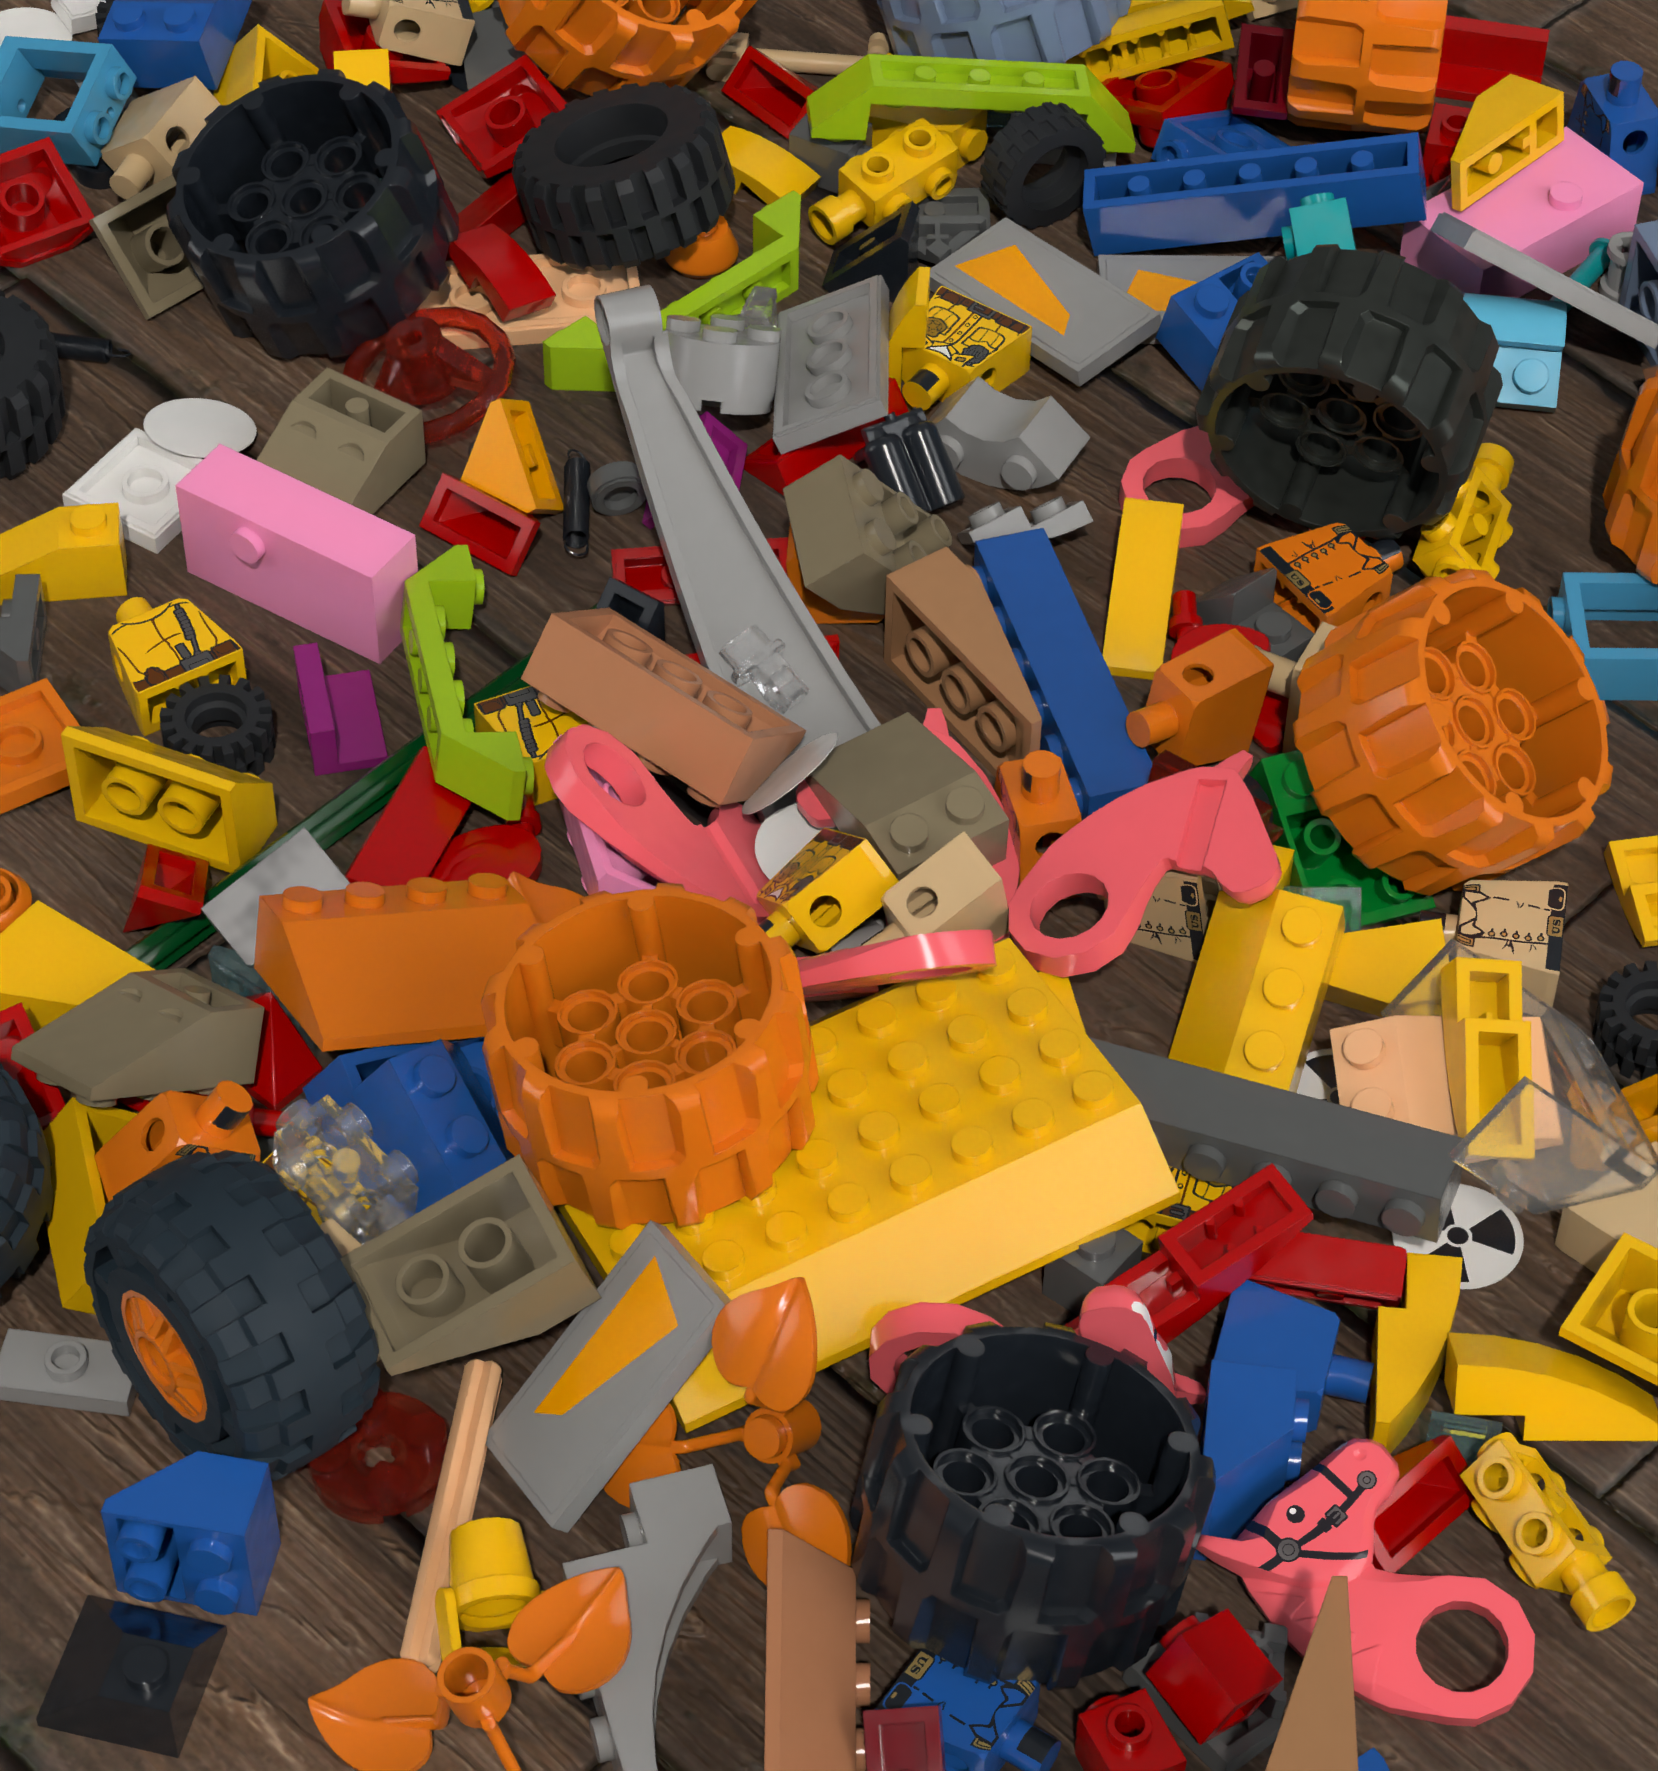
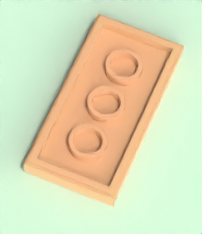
(573, 300)

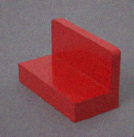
(1484, 52)

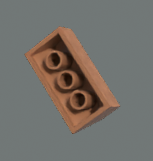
(660, 704)
(812, 1660)

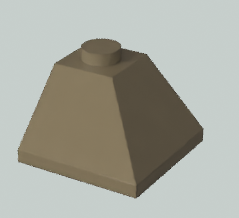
(147, 250)

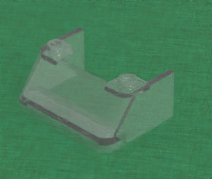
(1539, 1146)

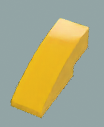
(1142, 587)
(1483, 1035)
(1411, 1345)
(1546, 1390)

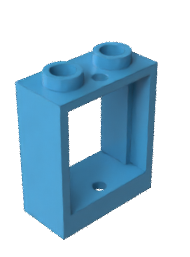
(88, 125)
(1610, 596)

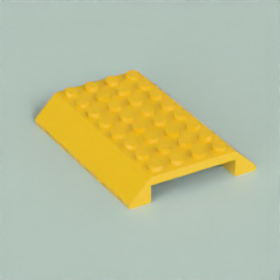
(946, 1156)

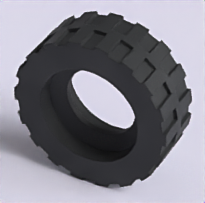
(1021, 145)

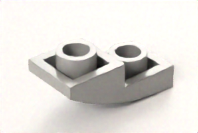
(1052, 515)

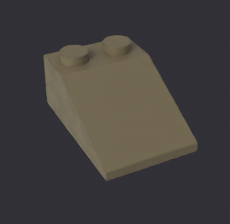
(908, 795)
(470, 1272)

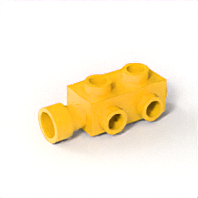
(887, 177)
(1475, 523)
(1543, 1530)

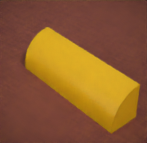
(1159, 38)

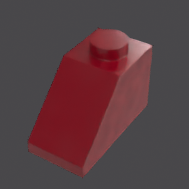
(1262, 71)

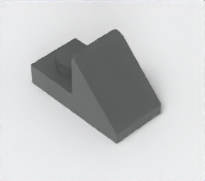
(1249, 603)
(22, 633)

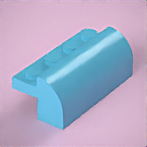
(1529, 347)

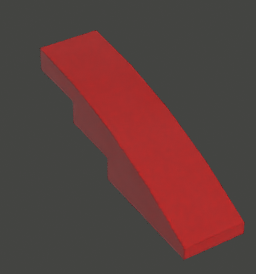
(1215, 1251)

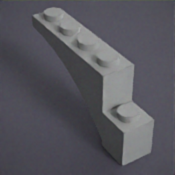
(672, 1547)

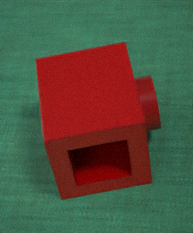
(1441, 141)
(1212, 1674)
(1126, 1736)

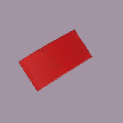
(504, 271)

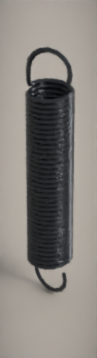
(85, 348)
(576, 503)

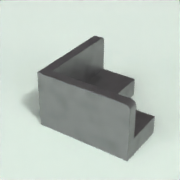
(293, 864)

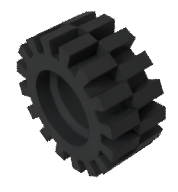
(221, 706)
(1616, 1029)

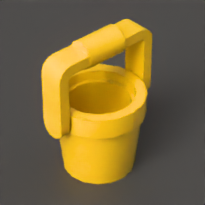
(486, 1583)

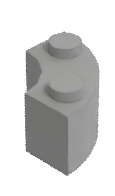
(1007, 438)

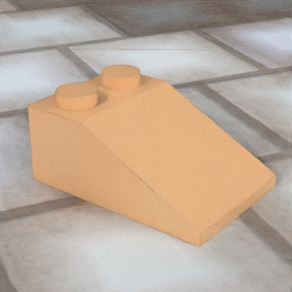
(1400, 1068)

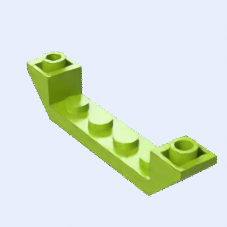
(843, 104)
(576, 355)
(473, 764)

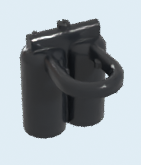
(911, 459)

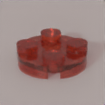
(387, 1489)

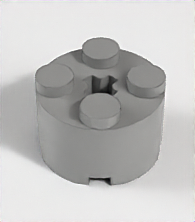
(725, 362)

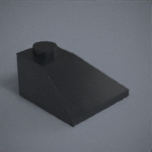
(132, 1676)

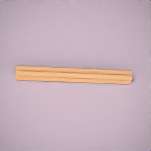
(452, 1503)

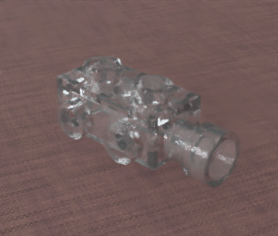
(358, 1172)

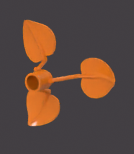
(771, 1348)
(386, 1711)

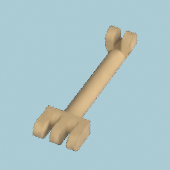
(725, 61)

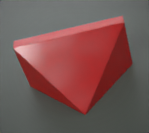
(769, 90)
(483, 522)
(167, 888)
(282, 1060)
(1422, 1502)

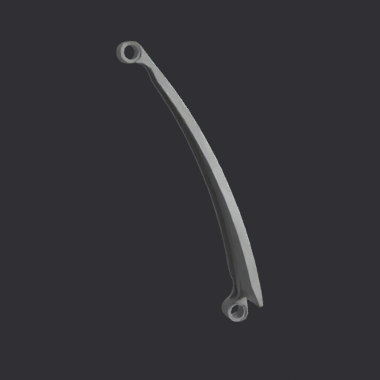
(713, 543)

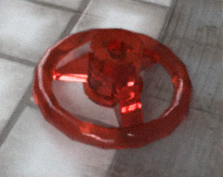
(428, 367)

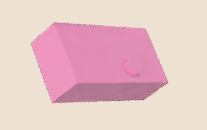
(1543, 211)
(296, 551)

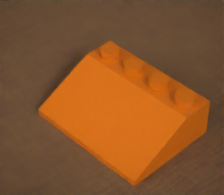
(389, 959)

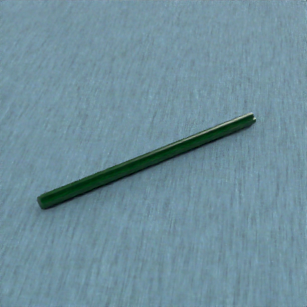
(325, 825)

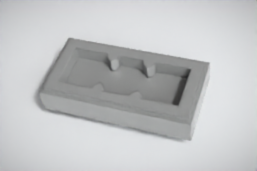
(63, 1373)

